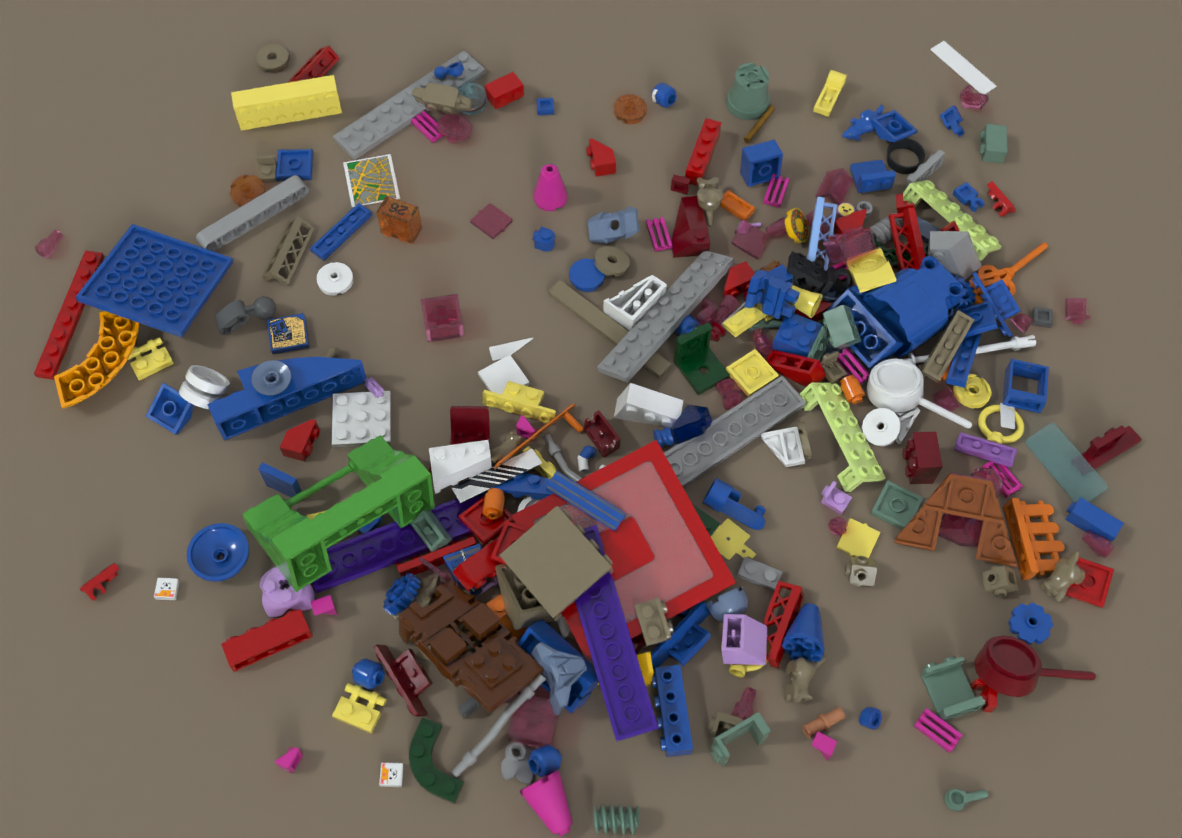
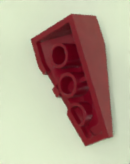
(690, 230)

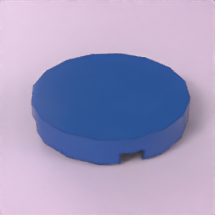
(585, 275)

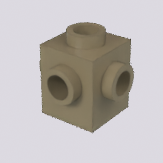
(861, 571)
(999, 580)

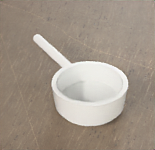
(900, 387)

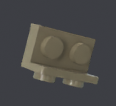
(653, 621)

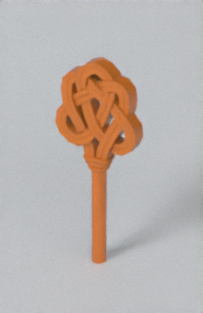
(989, 274)

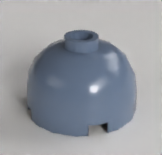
(731, 602)

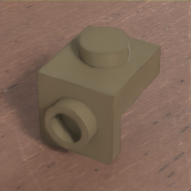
(833, 370)

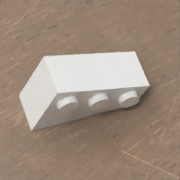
(635, 302)
(647, 406)
(458, 462)

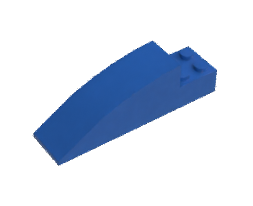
(311, 382)

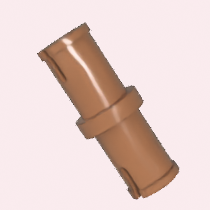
(823, 722)

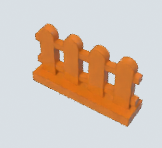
(1023, 537)

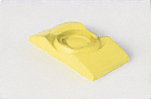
(870, 270)

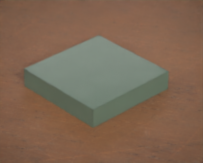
(896, 505)

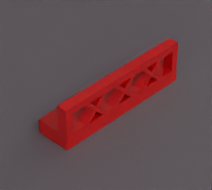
(317, 65)
(913, 237)
(435, 558)
(786, 619)

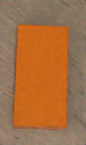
(737, 206)

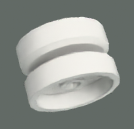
(203, 386)

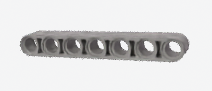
(252, 214)

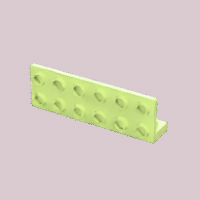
(926, 190)
(852, 441)

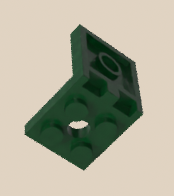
(693, 353)

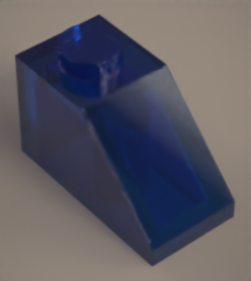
(691, 423)

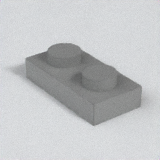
(759, 574)

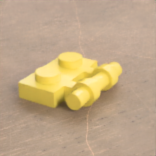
(150, 363)
(357, 714)

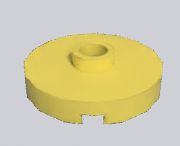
(975, 394)

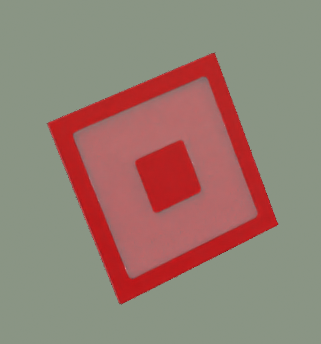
(656, 547)

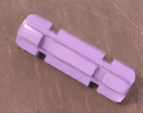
(374, 387)

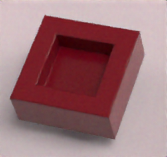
(680, 184)

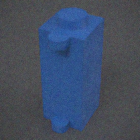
(1089, 517)

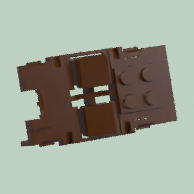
(491, 672)

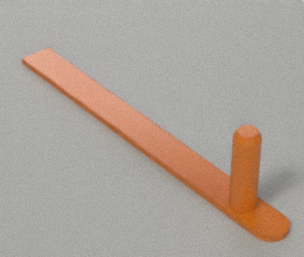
(565, 414)

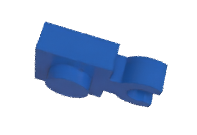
(967, 194)

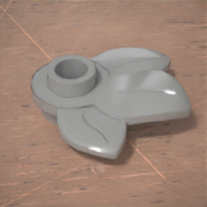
(517, 766)

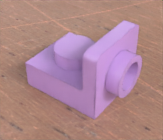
(835, 498)

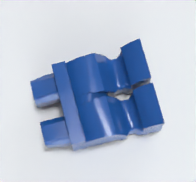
(772, 295)

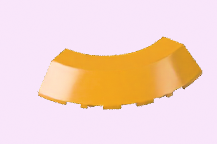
(102, 362)

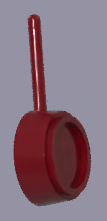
(1015, 667)

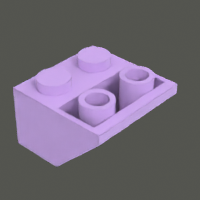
(743, 640)

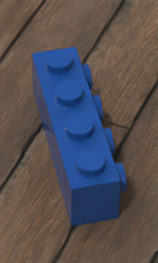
(673, 711)

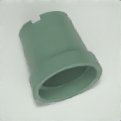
(749, 93)

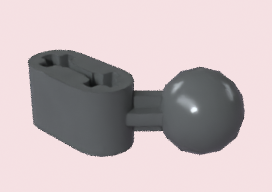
(237, 314)

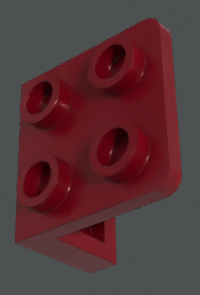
(469, 424)

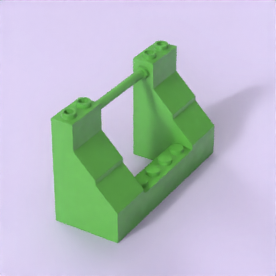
(299, 545)

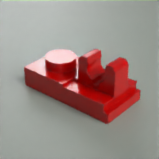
(1003, 202)
(107, 574)

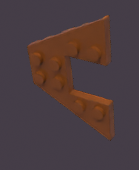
(968, 498)

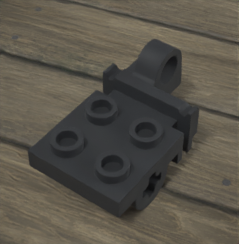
(812, 273)

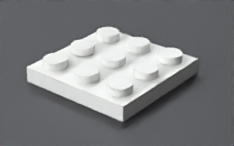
(360, 418)

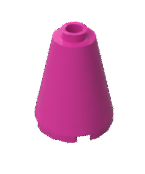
(550, 189)
(549, 802)

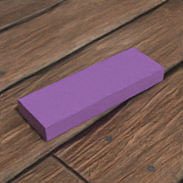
(985, 449)

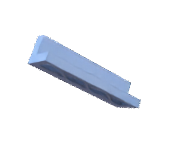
(815, 230)

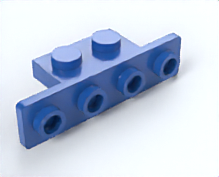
(1001, 300)
(685, 640)

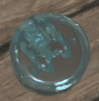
(476, 94)

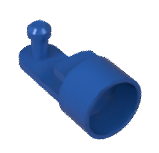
(725, 499)

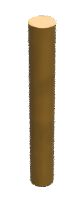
(759, 123)

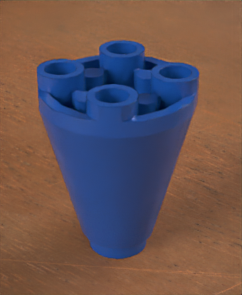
(805, 635)

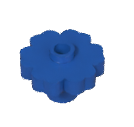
(1030, 623)

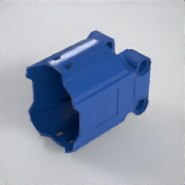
(916, 303)

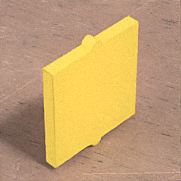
(858, 539)

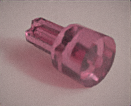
(48, 245)
(727, 306)
(743, 708)

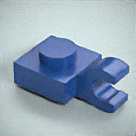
(951, 119)

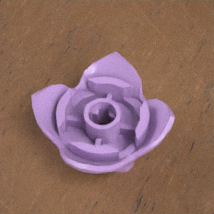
(278, 601)

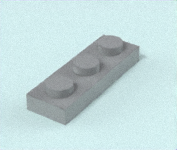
(926, 169)

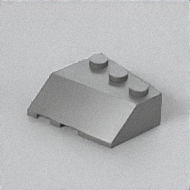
(954, 252)

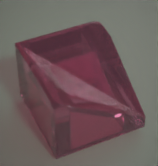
(946, 399)

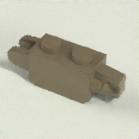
(442, 98)

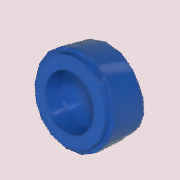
(870, 718)

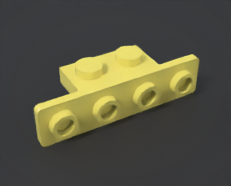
(521, 401)

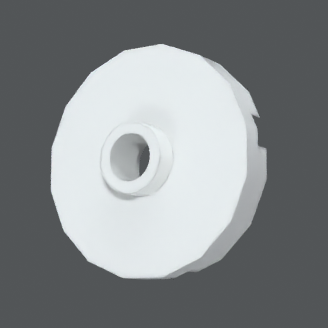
(337, 285)
(888, 434)

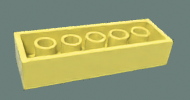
(286, 102)

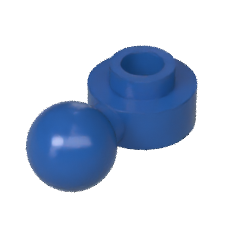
(454, 69)

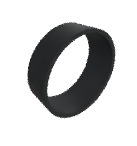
(909, 144)

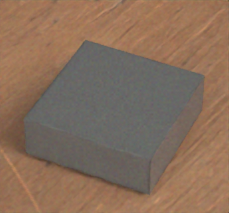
(1042, 317)
(468, 707)

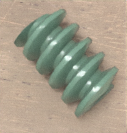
(616, 819)

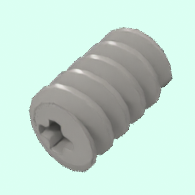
(882, 230)

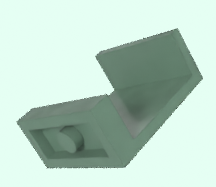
(950, 689)
(755, 725)

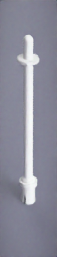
(1015, 343)

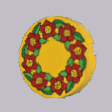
(796, 225)

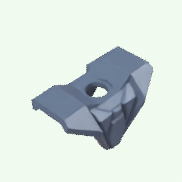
(602, 232)
(560, 671)

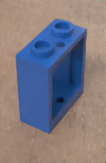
(1022, 399)

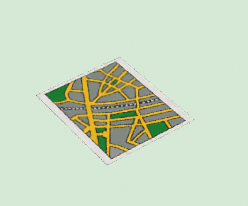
(371, 180)

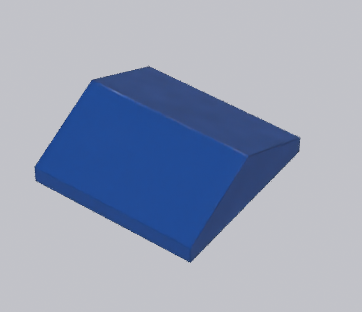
(892, 127)
(170, 409)

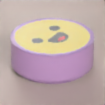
(844, 209)

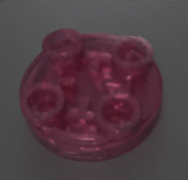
(454, 127)

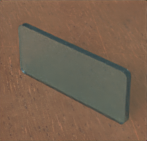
(1066, 464)

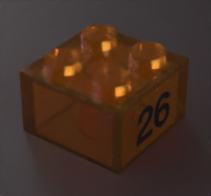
(399, 219)

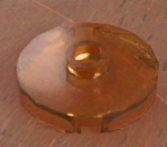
(630, 108)
(243, 185)

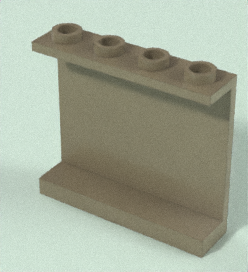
(556, 561)

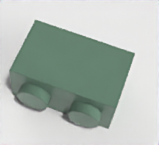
(993, 143)
(841, 327)

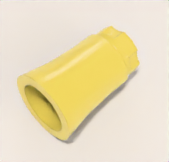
(807, 302)

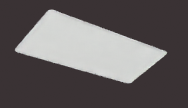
(1007, 416)

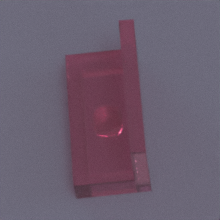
(835, 185)

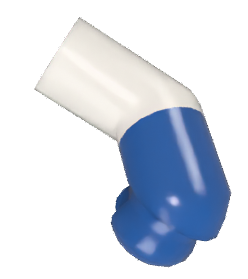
(583, 457)

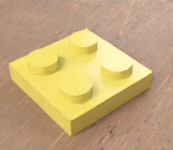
(752, 373)

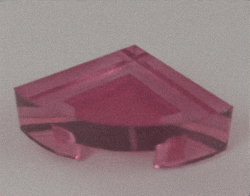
(1022, 321)

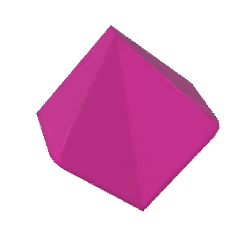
(524, 428)
(324, 605)
(824, 744)
(290, 760)

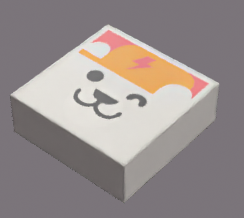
(166, 589)
(391, 774)

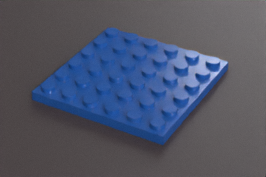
(155, 280)

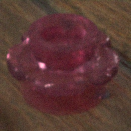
(837, 526)

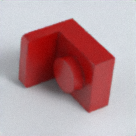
(902, 205)
(988, 695)

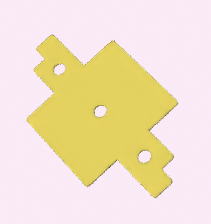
(736, 542)

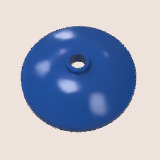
(210, 545)

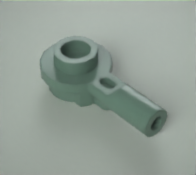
(765, 324)
(957, 799)

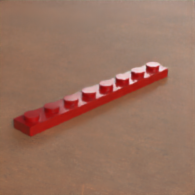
(67, 318)

